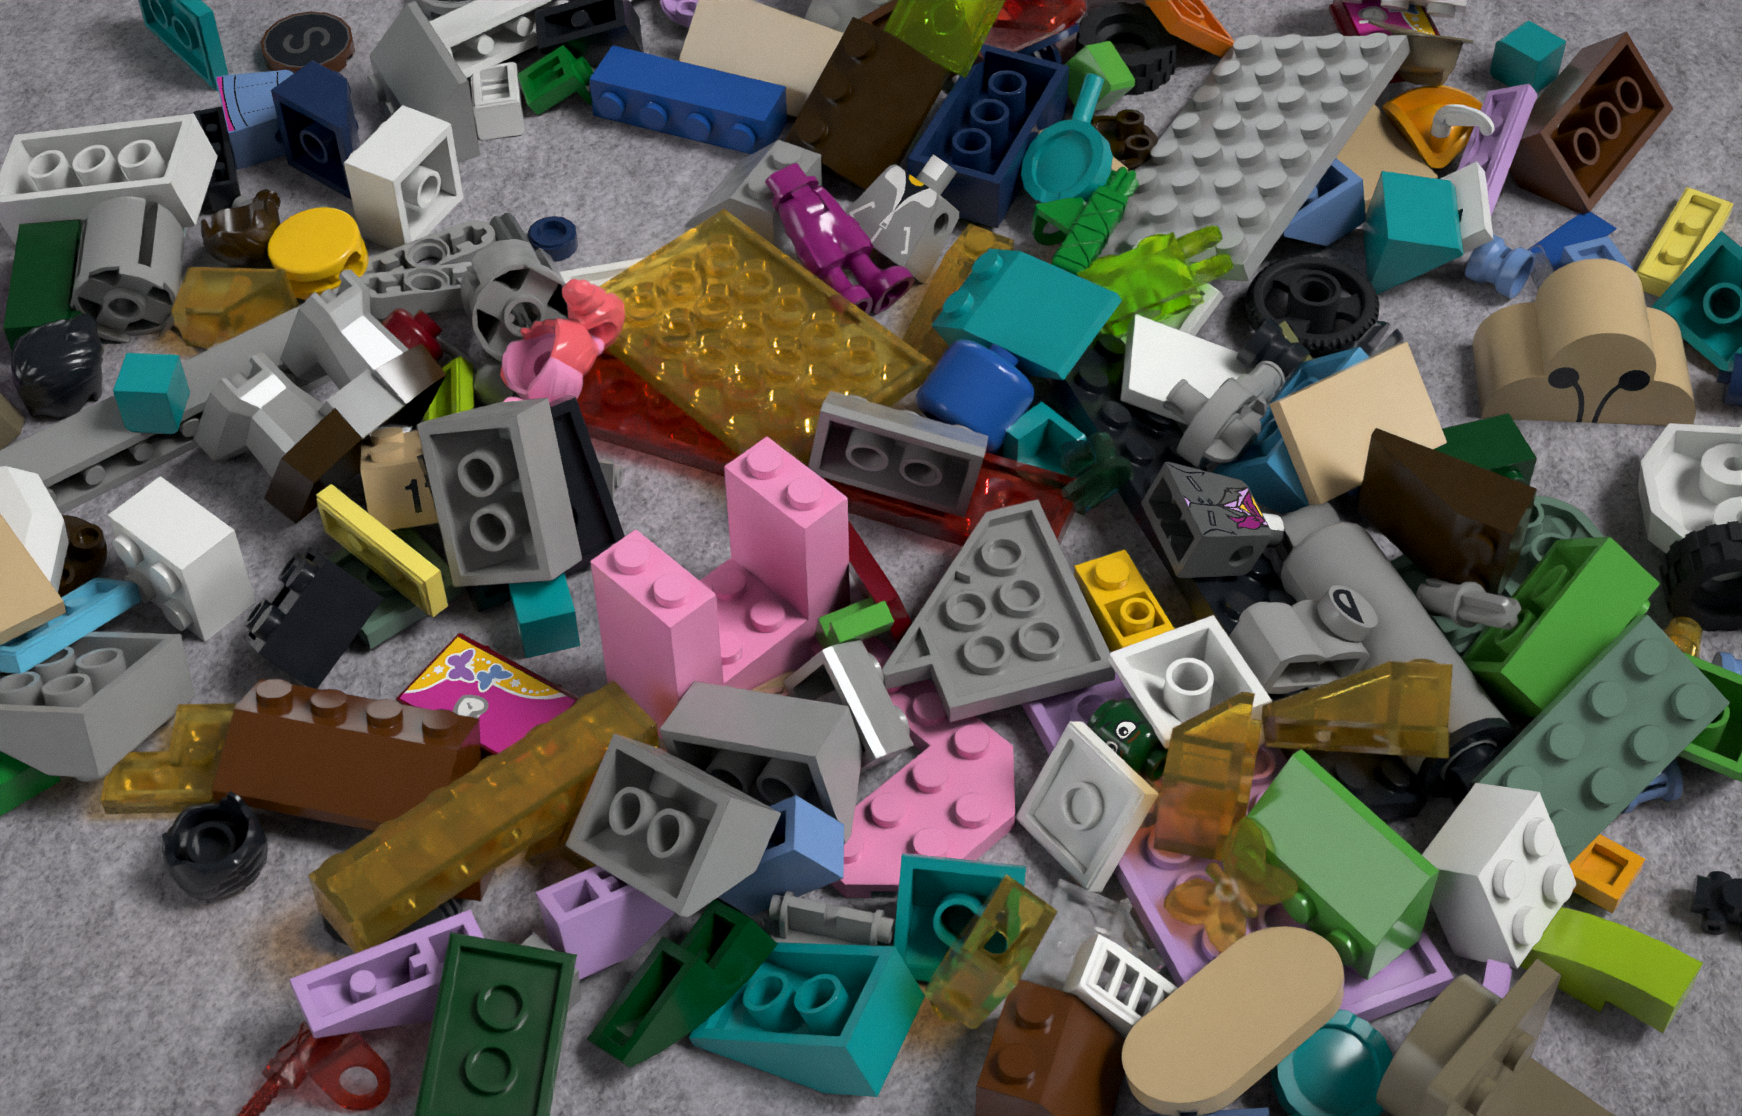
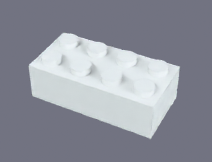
(75, 169)

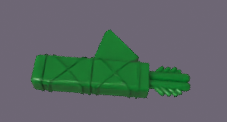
(1082, 224)

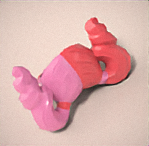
(560, 350)

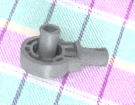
(1227, 422)

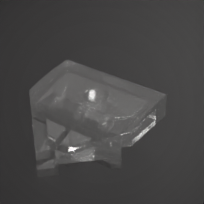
(1079, 918)

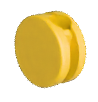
(316, 249)

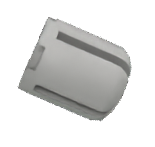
(128, 273)
(510, 292)

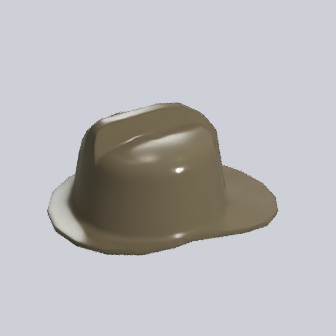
(1430, 56)

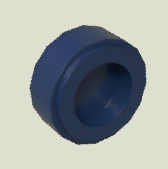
(554, 236)

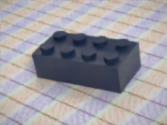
(989, 127)

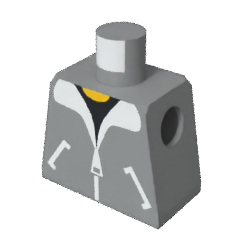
(908, 215)

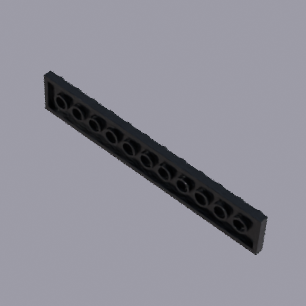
(1149, 440)

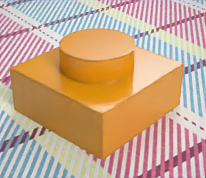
(1605, 872)

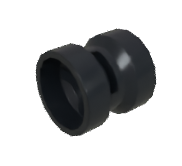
(1270, 345)

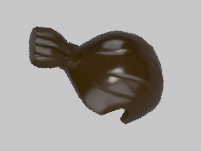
(242, 233)

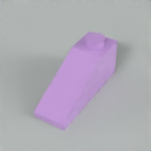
(598, 918)
(382, 984)

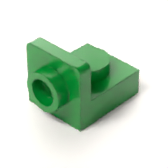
(555, 79)

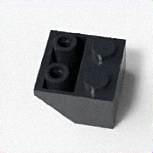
(310, 617)

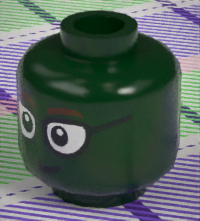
(1130, 737)

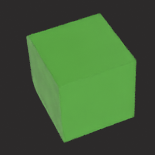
(1105, 62)

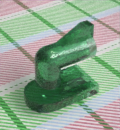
(1102, 479)

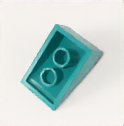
(1028, 310)
(819, 1016)

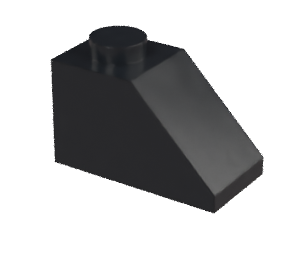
(589, 28)

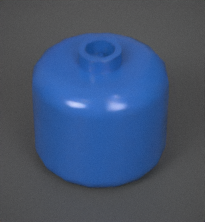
(976, 391)

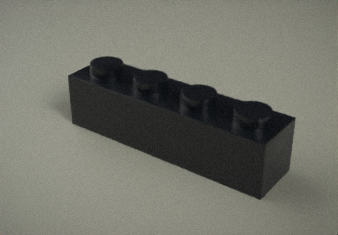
(224, 180)

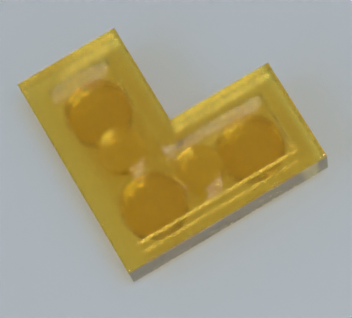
(173, 777)

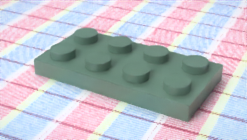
(1609, 733)

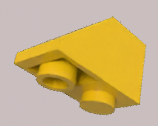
(1120, 600)

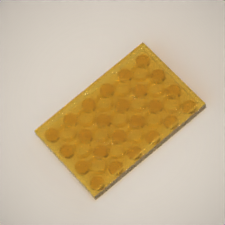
(753, 338)

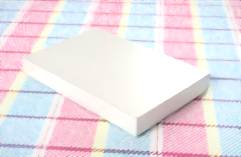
(1163, 356)

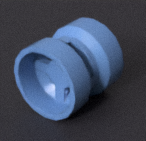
(1500, 266)

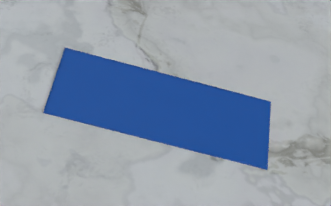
(1577, 230)

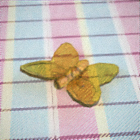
(1237, 890)

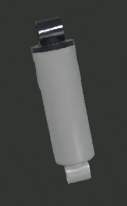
(1326, 552)

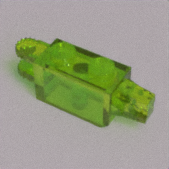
(1158, 277)

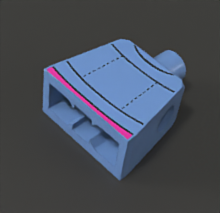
(252, 115)

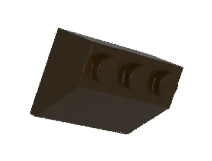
(867, 104)

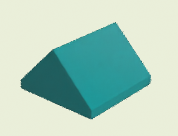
(1410, 228)
(1709, 301)
(938, 901)

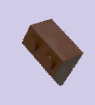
(1050, 1058)

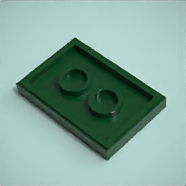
(496, 1030)

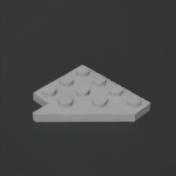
(1003, 622)

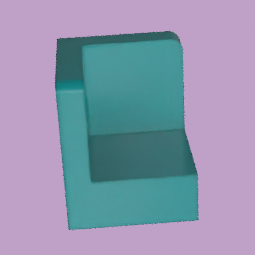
(1037, 438)

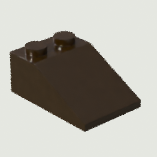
(1445, 512)

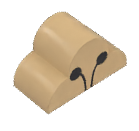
(1584, 353)

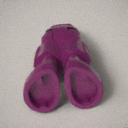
(833, 241)

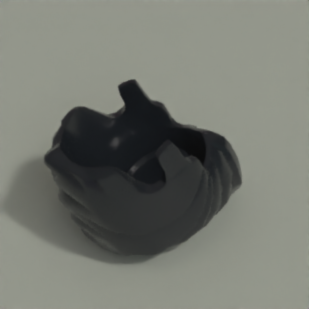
(58, 366)
(215, 848)

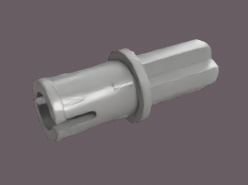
(1468, 604)

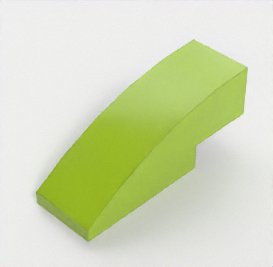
(1616, 966)

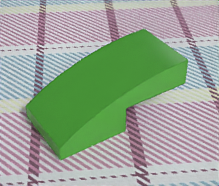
(853, 623)

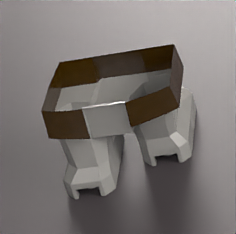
(294, 434)

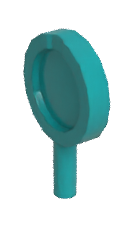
(1069, 155)
(1334, 1070)

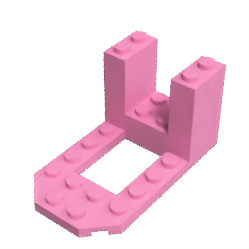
(761, 621)

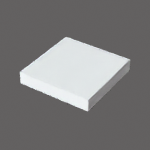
(1086, 806)

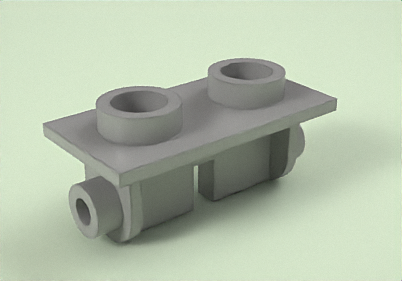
(820, 923)

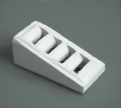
(497, 102)
(1103, 954)

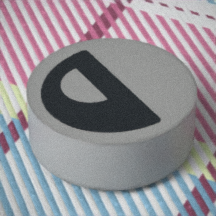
(1347, 613)

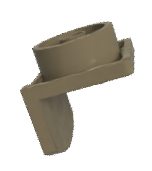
(1476, 1053)

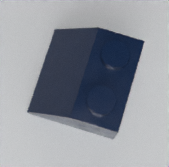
(317, 124)

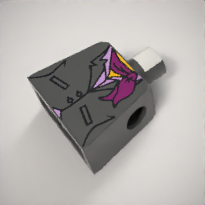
(1208, 522)

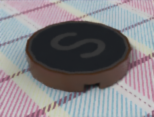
(305, 38)

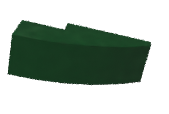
(682, 985)

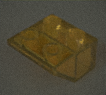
(1208, 778)

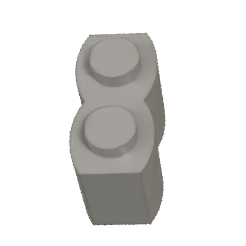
(1293, 647)

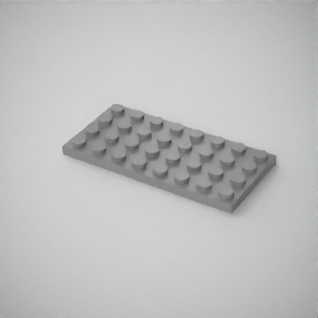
(1257, 141)

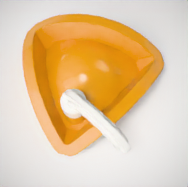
(1437, 121)

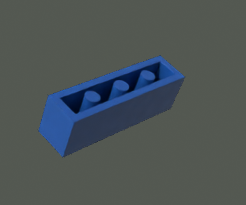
(688, 100)

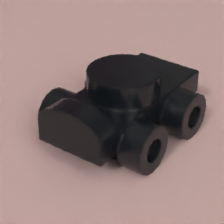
(1718, 901)

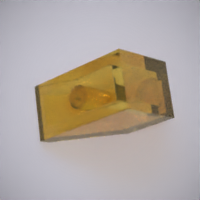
(228, 302)

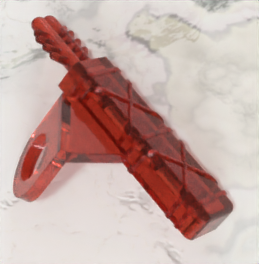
(324, 1062)

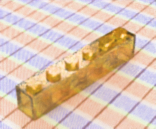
(474, 822)

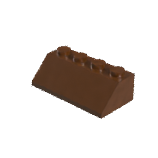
(1589, 125)
(340, 754)

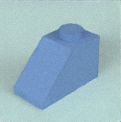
(1331, 208)

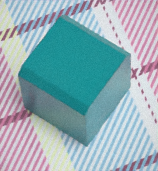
(1528, 57)
(151, 392)
(544, 616)

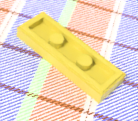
(1683, 237)
(382, 551)

